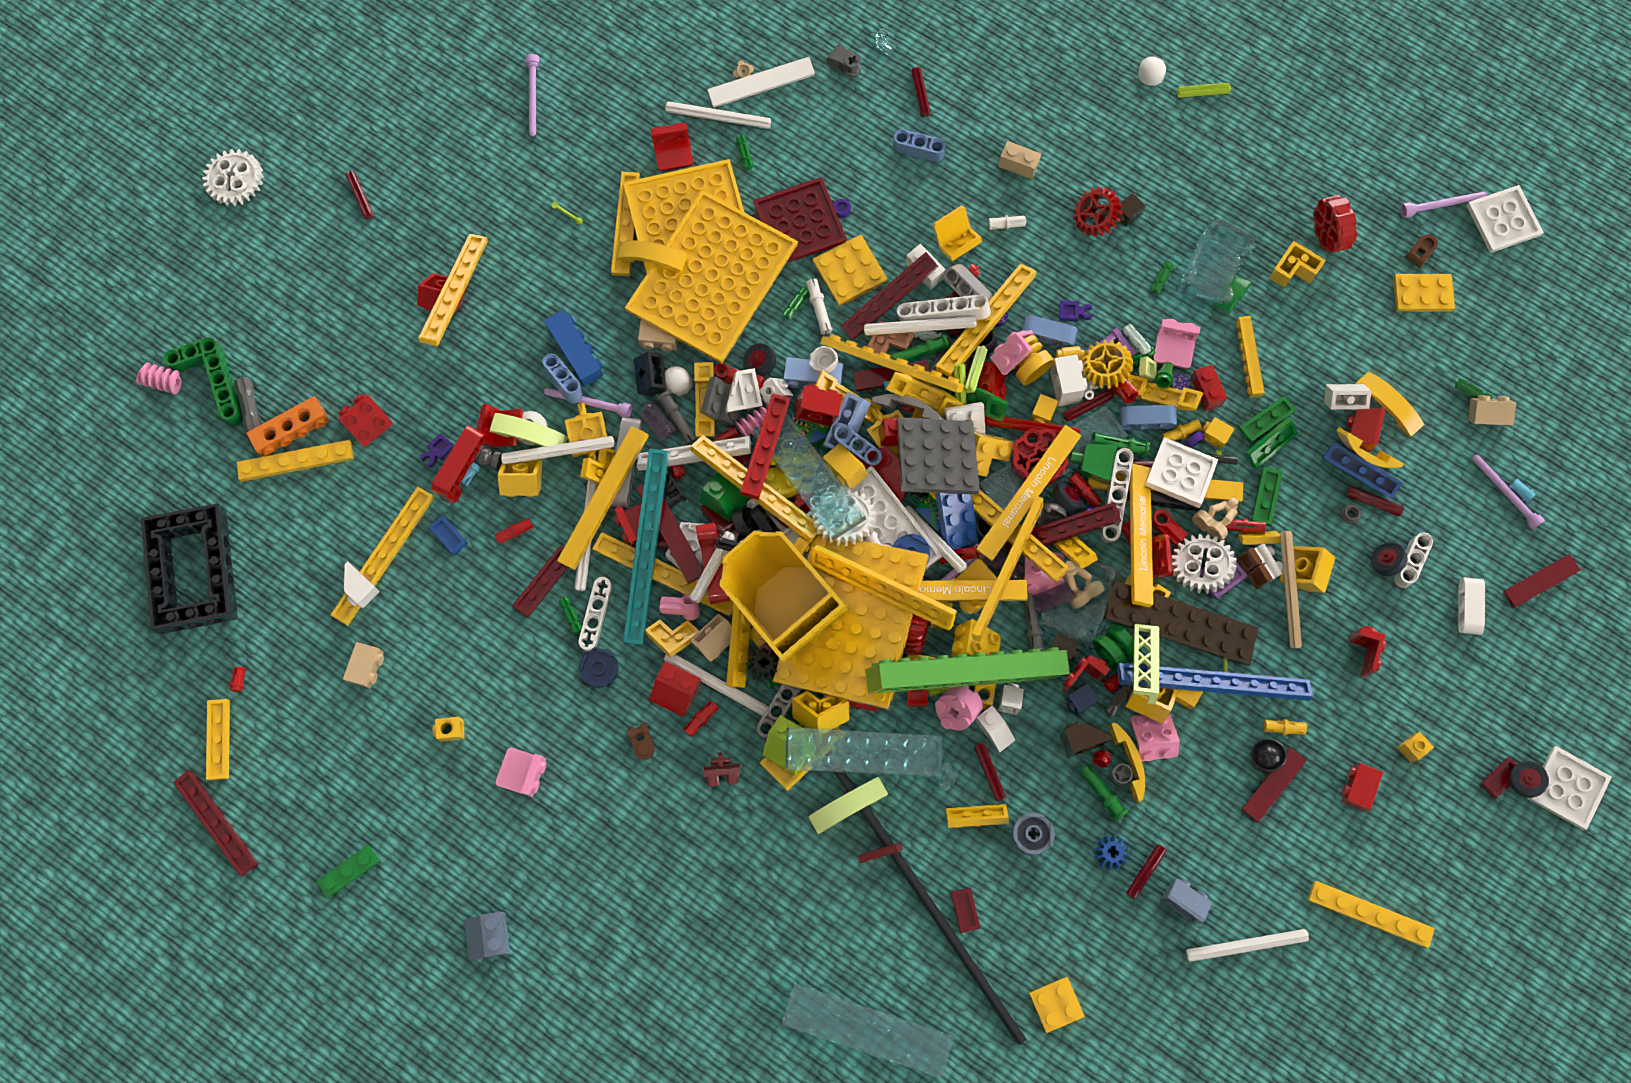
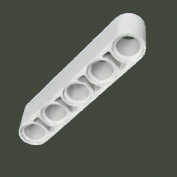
(945, 308)
(1122, 488)

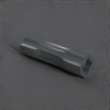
(245, 392)

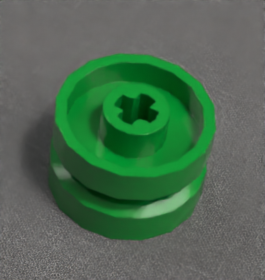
(1115, 646)

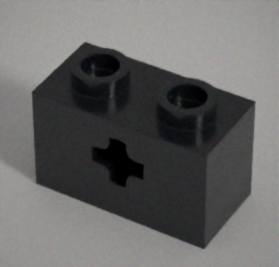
(650, 373)

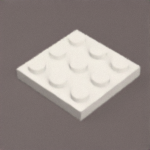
(1504, 219)
(1181, 472)
(1573, 788)

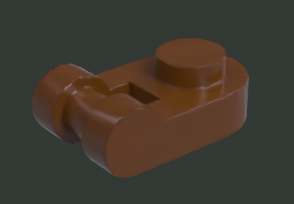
(1426, 246)
(644, 748)

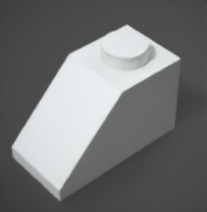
(357, 587)
(1011, 699)
(995, 728)

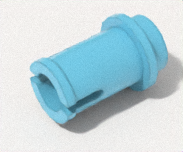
(474, 468)
(1522, 491)

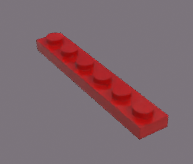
(765, 447)

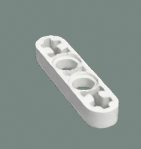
(599, 614)

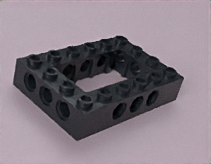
(159, 568)

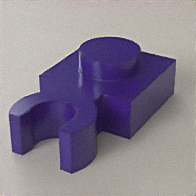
(1071, 311)
(439, 448)

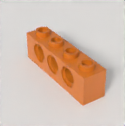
(260, 435)

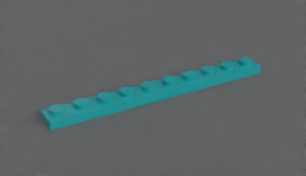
(646, 546)

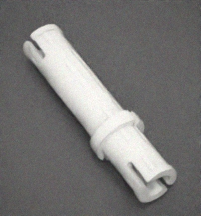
(816, 299)

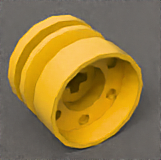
(1034, 364)

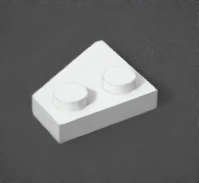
(744, 392)

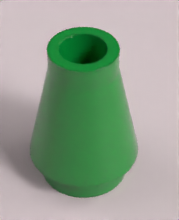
(1164, 377)

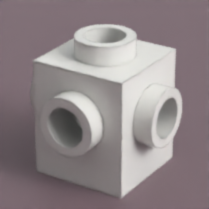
(774, 386)

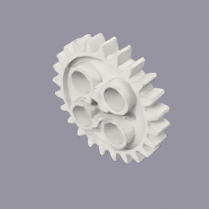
(233, 177)
(858, 531)
(1184, 560)

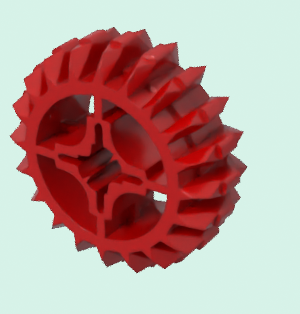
(1102, 224)
(916, 635)

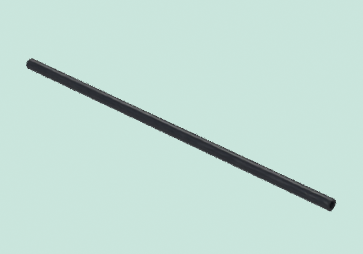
(938, 917)

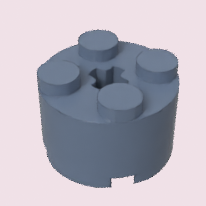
(1040, 826)

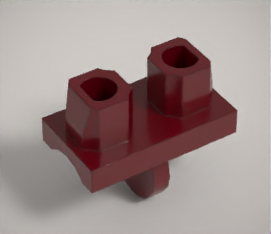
(730, 770)

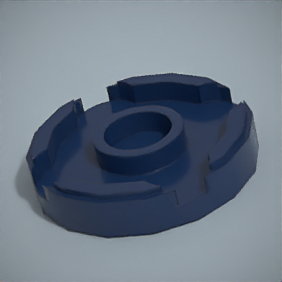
(598, 668)

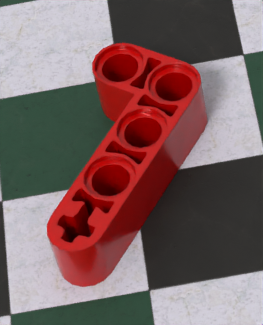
(457, 464)
(706, 537)

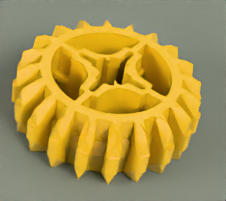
(1120, 363)

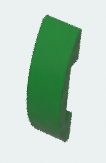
(993, 406)

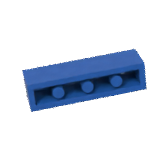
(574, 348)
(1362, 470)

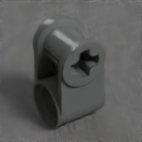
(844, 61)

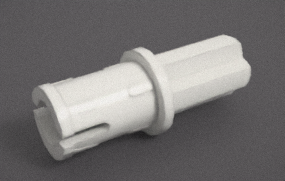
(1006, 222)

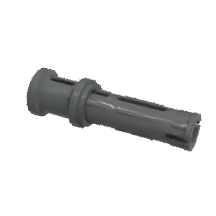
(672, 411)
(1034, 633)

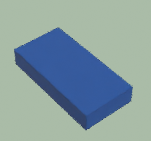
(448, 535)

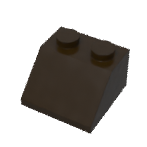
(1082, 738)

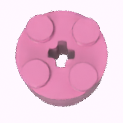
(958, 708)

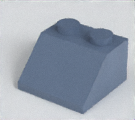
(1186, 901)
(487, 936)

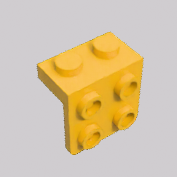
(955, 234)
(976, 571)
(966, 645)

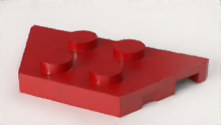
(888, 470)

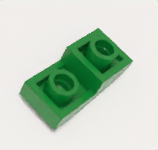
(1239, 287)

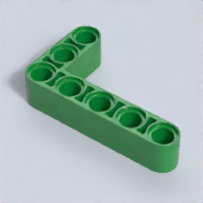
(215, 374)

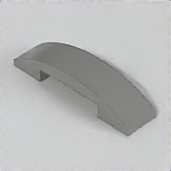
(891, 400)

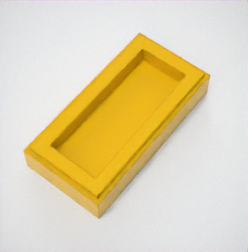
(1250, 538)

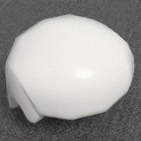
(1151, 71)
(823, 359)
(678, 380)

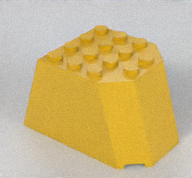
(779, 592)

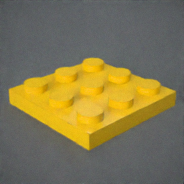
(850, 270)

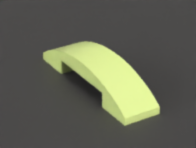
(526, 430)
(848, 805)

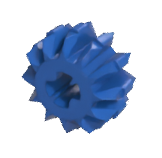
(1106, 857)

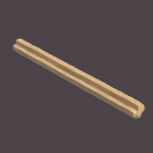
(1290, 589)

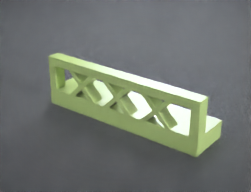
(1150, 660)

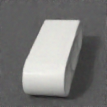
(1420, 554)
(1471, 606)

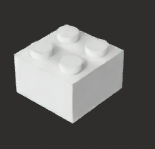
(1068, 380)

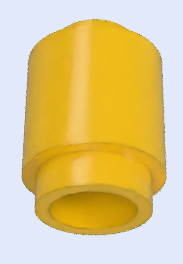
(1068, 351)

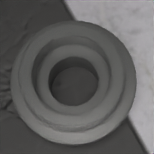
(1354, 510)

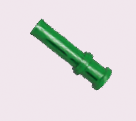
(929, 347)
(1135, 446)
(1109, 801)

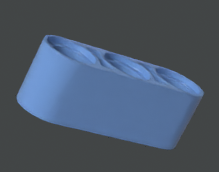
(925, 151)
(1050, 331)
(555, 371)
(1148, 417)
(864, 448)

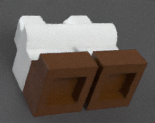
(1263, 564)

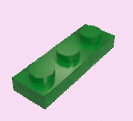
(1267, 419)
(1272, 443)
(1267, 495)
(348, 871)

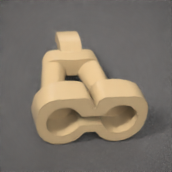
(1214, 528)
(1090, 590)

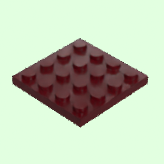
(804, 215)

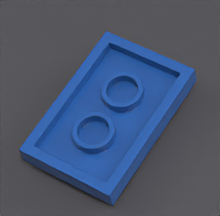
(957, 519)

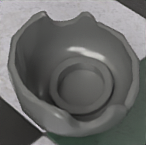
(1050, 513)

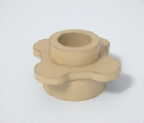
(743, 66)

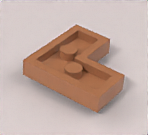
(882, 342)

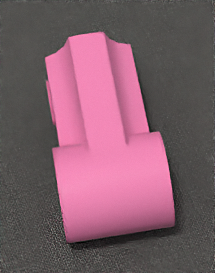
(680, 606)

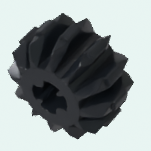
(754, 667)

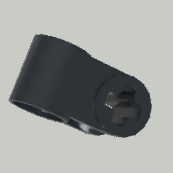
(672, 492)

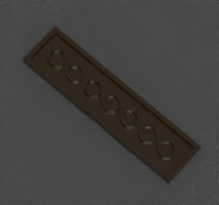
(1184, 624)

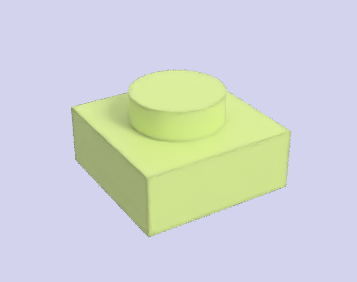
(1147, 368)

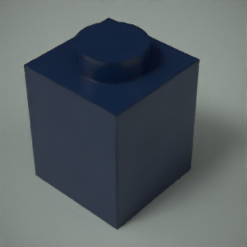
(1081, 699)

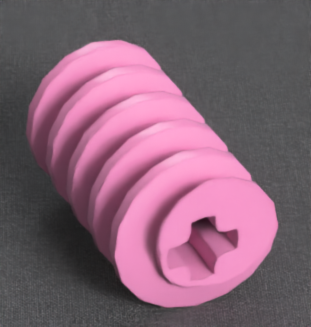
(159, 378)
(747, 427)

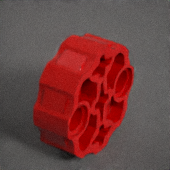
(1335, 224)
(1023, 448)

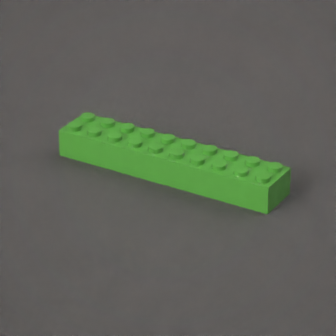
(966, 670)

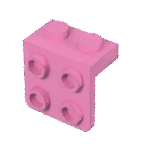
(1176, 343)
(1012, 351)
(1037, 580)
(1155, 739)
(521, 771)

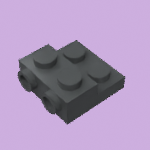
(716, 401)

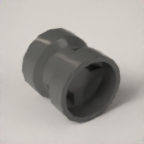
(490, 458)
(1124, 773)

